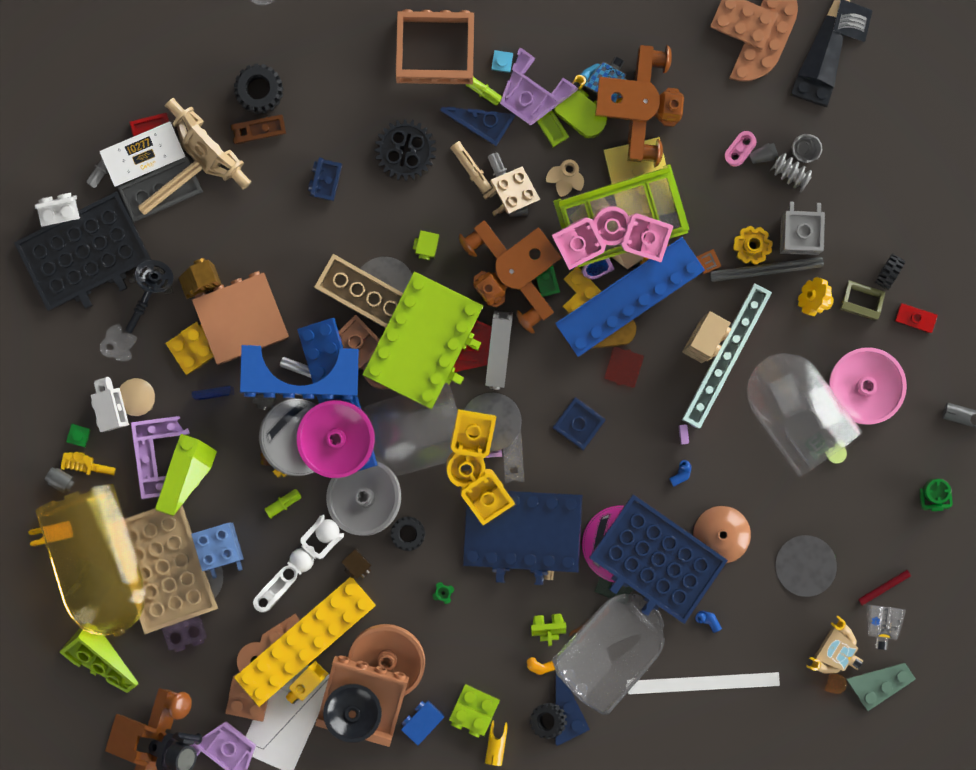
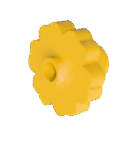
(762, 243)
(815, 297)

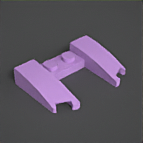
(143, 435)

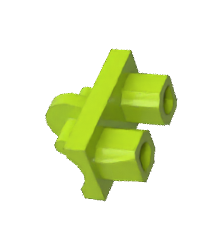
(548, 631)

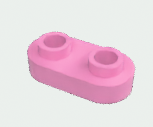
(738, 148)

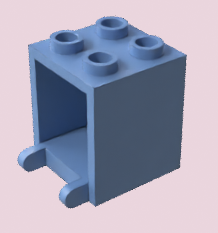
(218, 547)

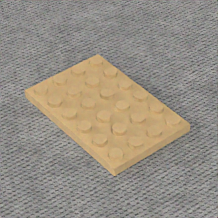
(169, 569)

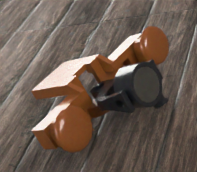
(162, 753)

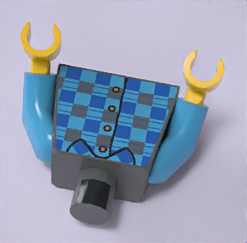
(590, 76)

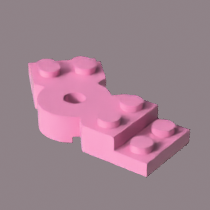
(634, 232)

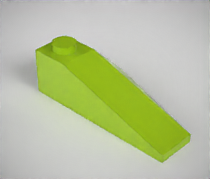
(187, 468)
(99, 657)

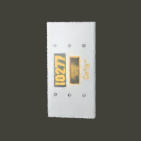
(142, 154)

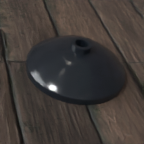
(357, 699)

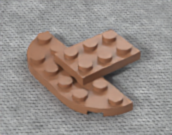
(761, 28)

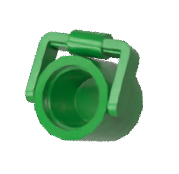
(937, 492)

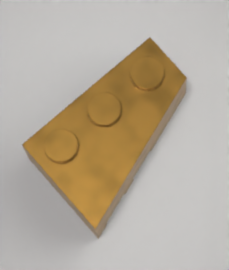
(199, 278)

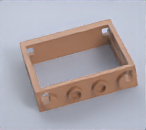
(435, 76)

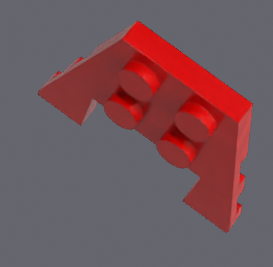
(471, 358)

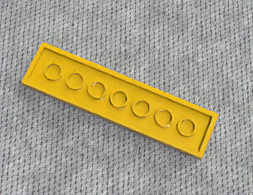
(304, 641)

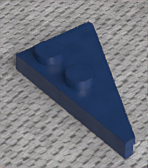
(485, 124)
(575, 720)

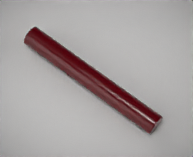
(884, 587)

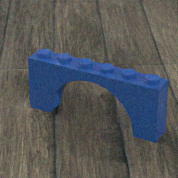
(257, 378)

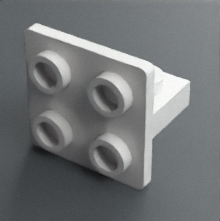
(57, 210)

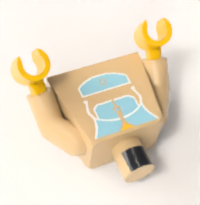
(837, 650)

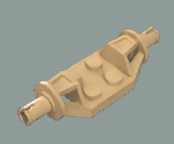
(203, 148)

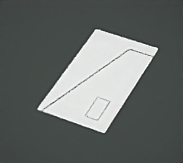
(286, 726)

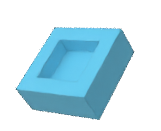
(502, 61)

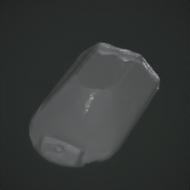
(799, 411)
(410, 434)
(611, 652)

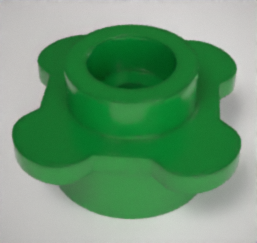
(438, 594)

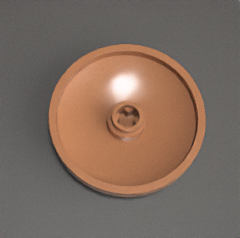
(393, 649)

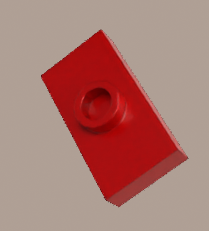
(916, 318)

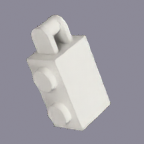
(108, 406)

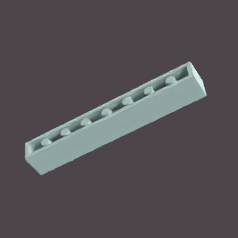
(727, 356)

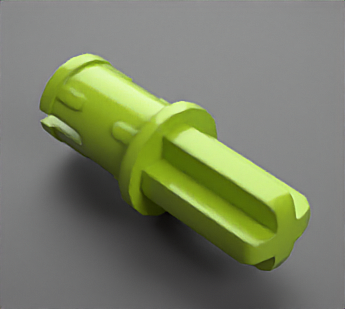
(484, 91)
(283, 503)

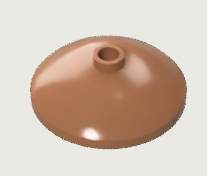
(726, 519)

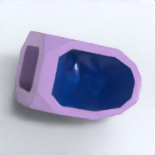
(597, 269)

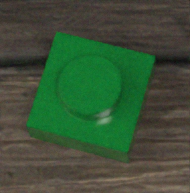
(78, 435)

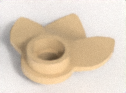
(564, 180)

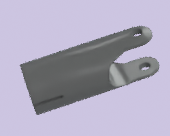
(958, 414)

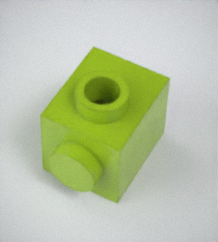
(426, 245)

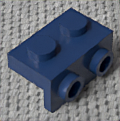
(325, 179)

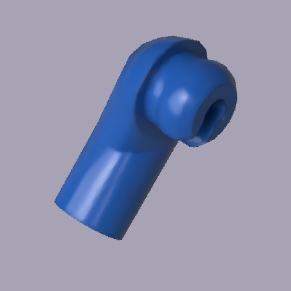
(683, 473)
(708, 618)

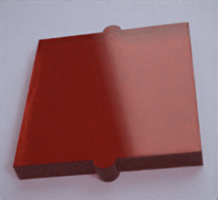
(624, 367)

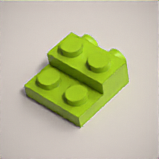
(474, 711)

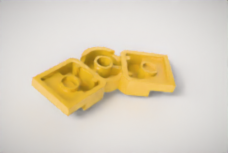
(479, 486)

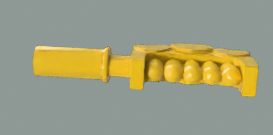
(84, 463)

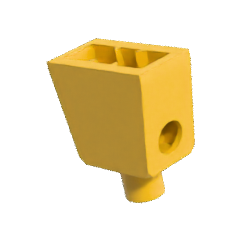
(310, 679)

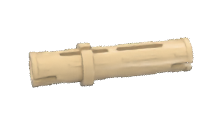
(475, 173)

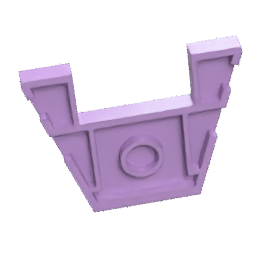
(529, 99)
(227, 747)

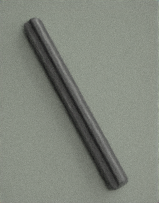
(766, 269)

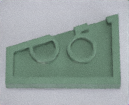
(881, 684)

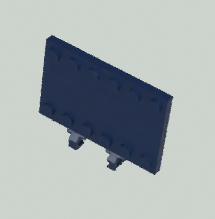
(532, 535)
(657, 560)

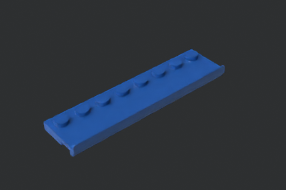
(629, 297)

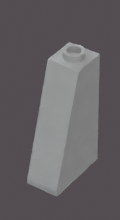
(499, 349)

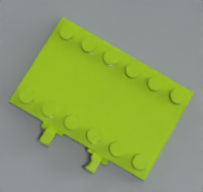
(424, 341)

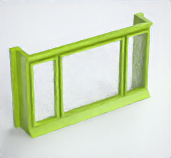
(648, 194)

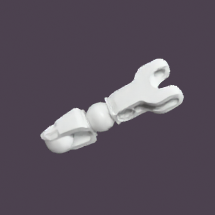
(300, 561)

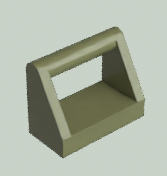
(859, 310)

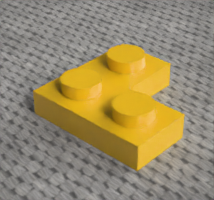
(584, 289)

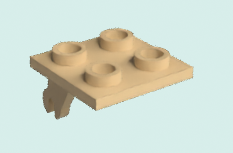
(514, 191)

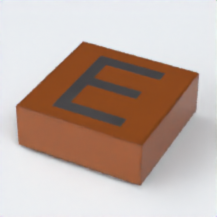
(709, 261)

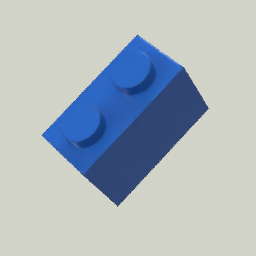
(422, 722)

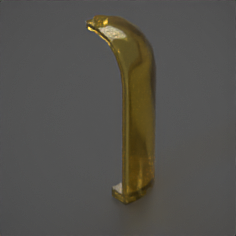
(94, 560)

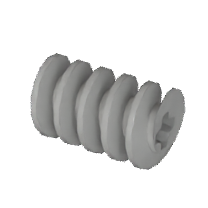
(792, 172)

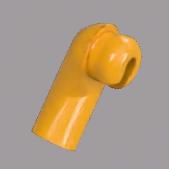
(539, 668)

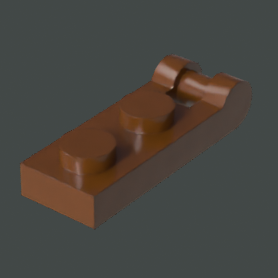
(259, 129)

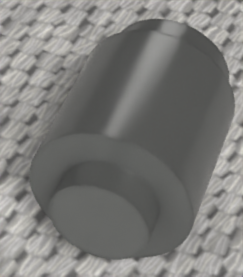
(59, 480)

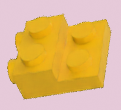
(191, 348)

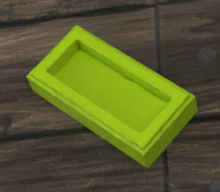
(552, 129)

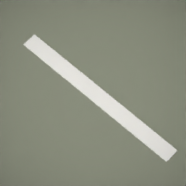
(705, 683)

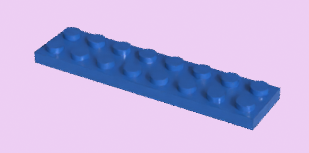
(321, 348)

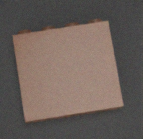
(240, 316)
(386, 685)

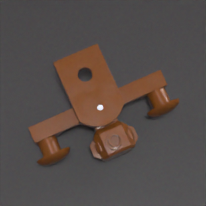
(641, 103)
(513, 270)

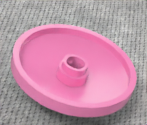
(869, 385)

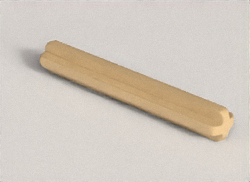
(170, 187)

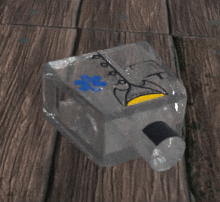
(884, 623)

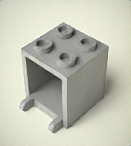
(802, 231)

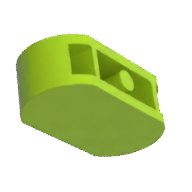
(580, 114)

